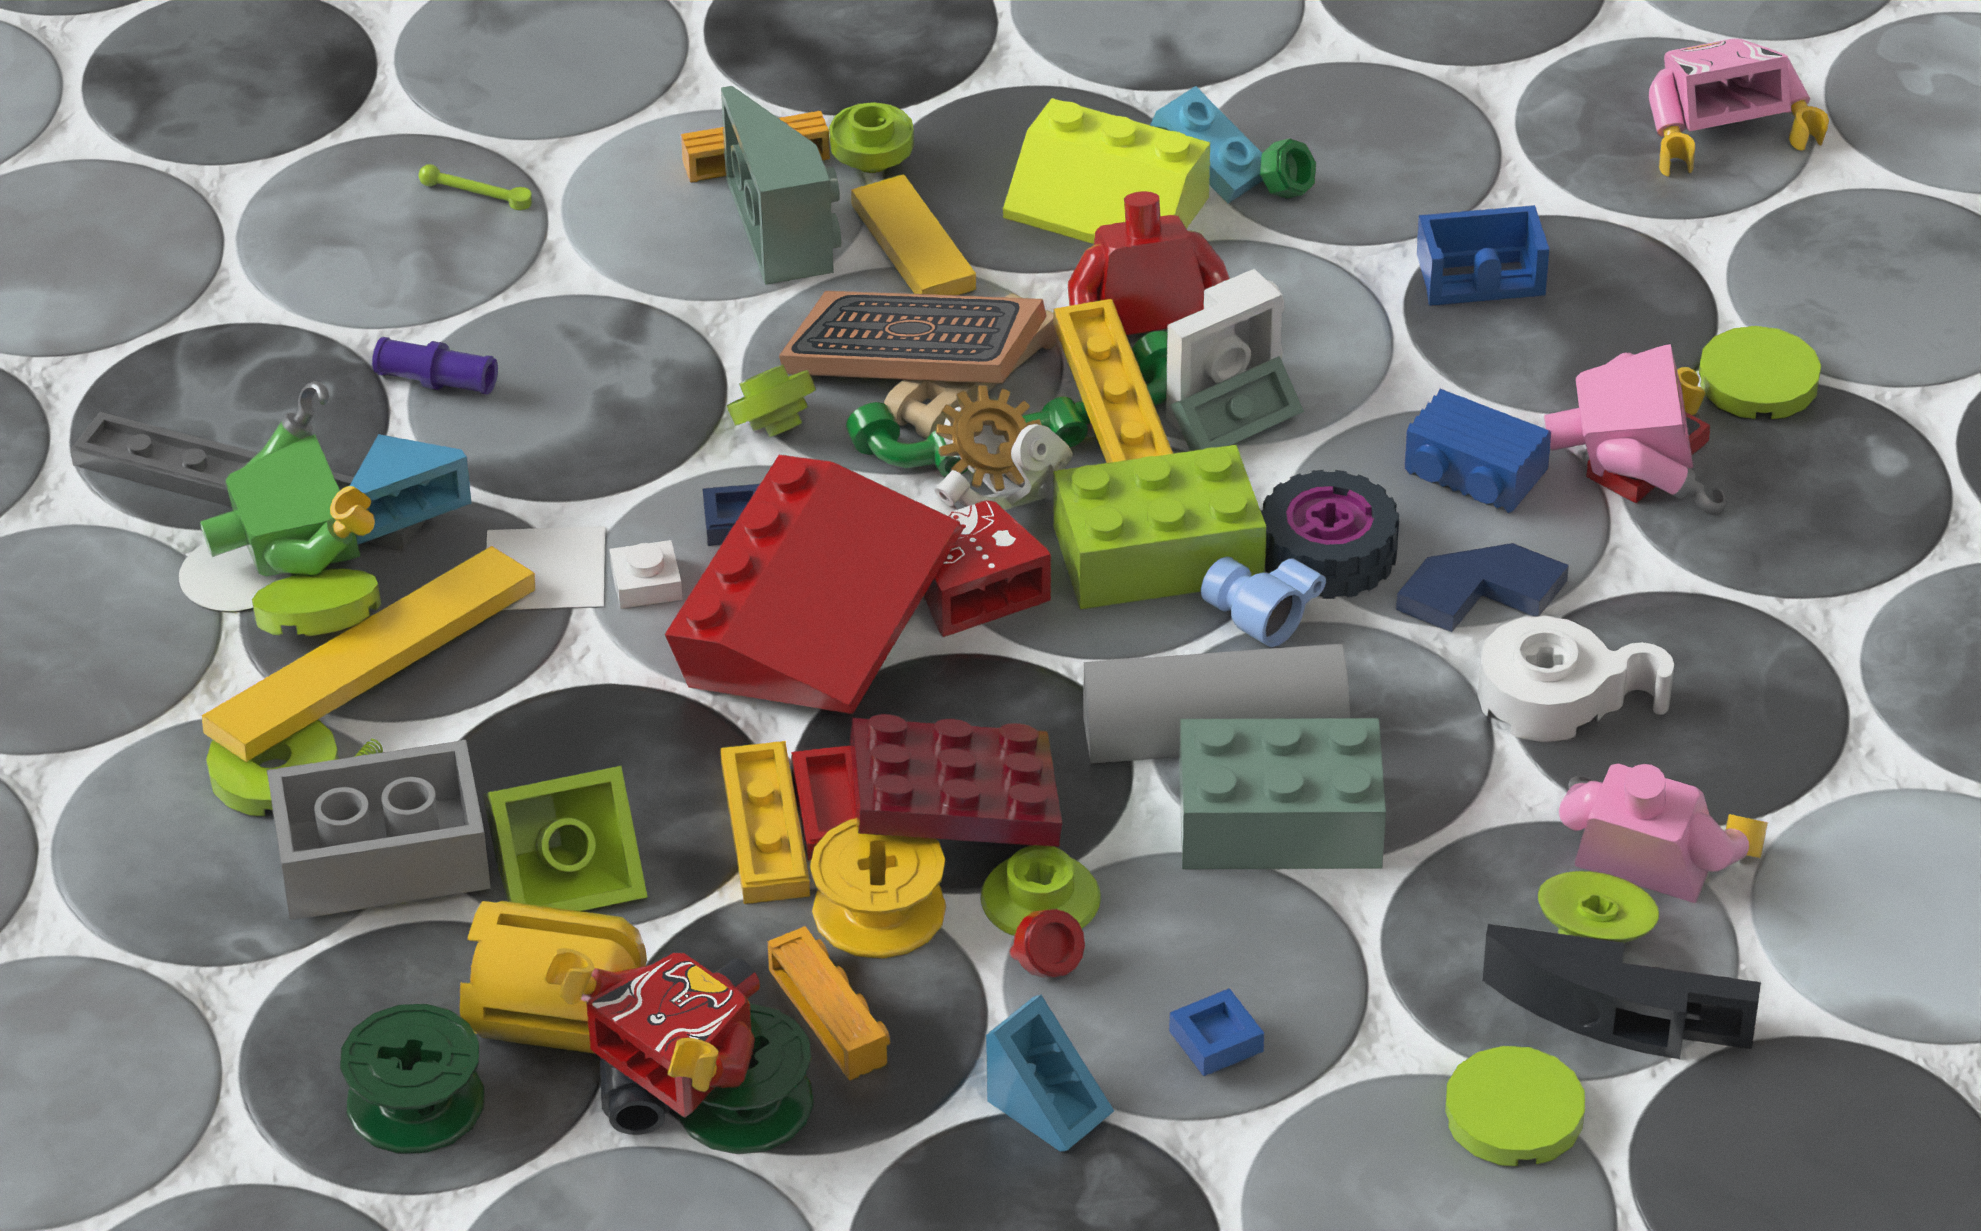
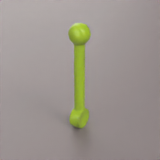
(518, 197)

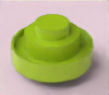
(871, 136)
(772, 400)

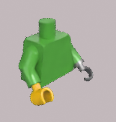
(290, 503)

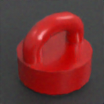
(1048, 943)

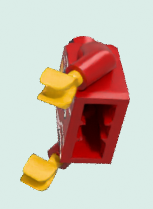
(666, 1022)

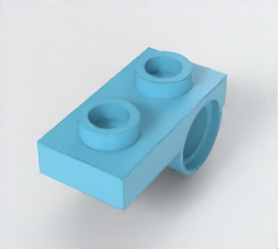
(1233, 157)

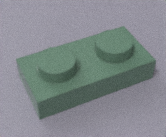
(1238, 407)

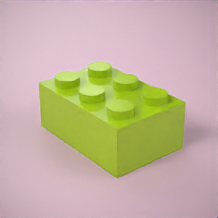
(1155, 524)

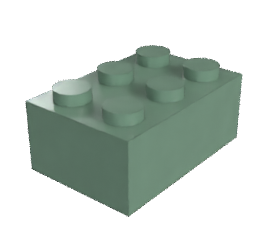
(1281, 793)

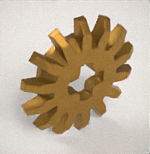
(969, 423)

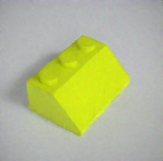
(1086, 162)

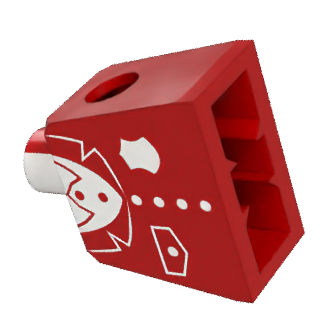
(989, 571)

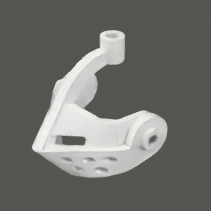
(1034, 453)

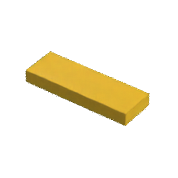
(913, 238)
(765, 822)

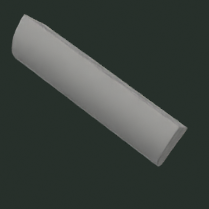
(1138, 703)

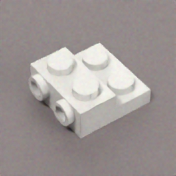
(1225, 338)

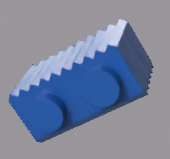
(1477, 450)

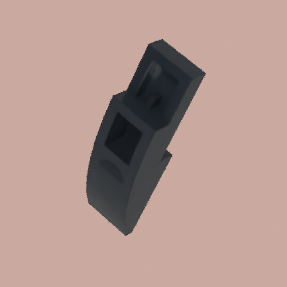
(1626, 1005)

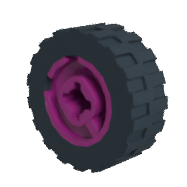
(1335, 527)

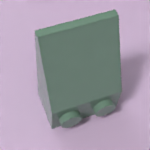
(779, 191)

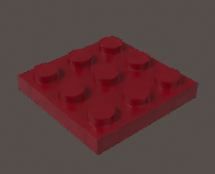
(954, 781)

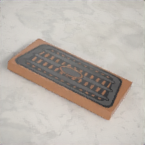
(914, 336)

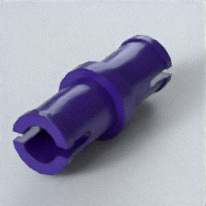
(435, 365)

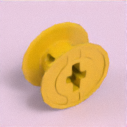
(877, 891)

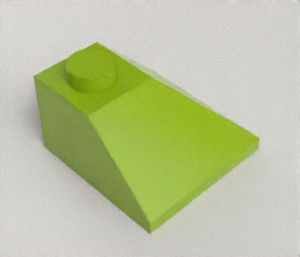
(567, 842)

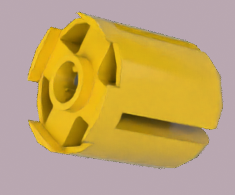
(509, 964)

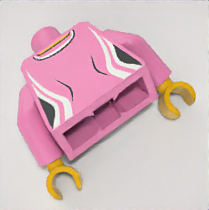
(1724, 86)

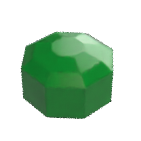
(1288, 168)

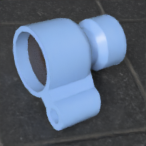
(1264, 603)

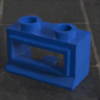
(1485, 242)

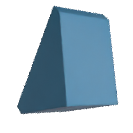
(411, 483)
(1042, 1078)

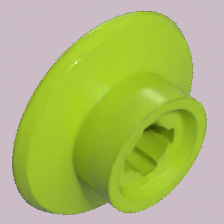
(1037, 881)
(1597, 906)

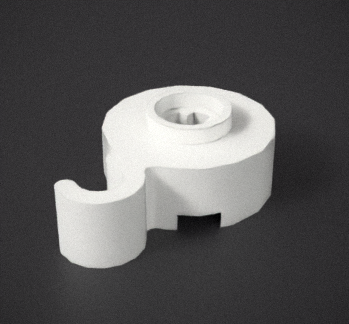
(1558, 675)

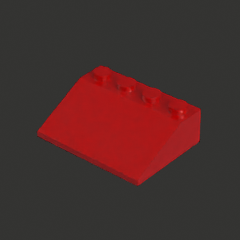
(810, 588)

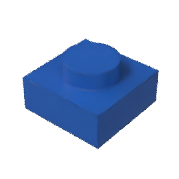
(1216, 1032)

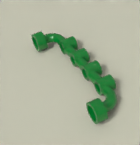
(877, 431)

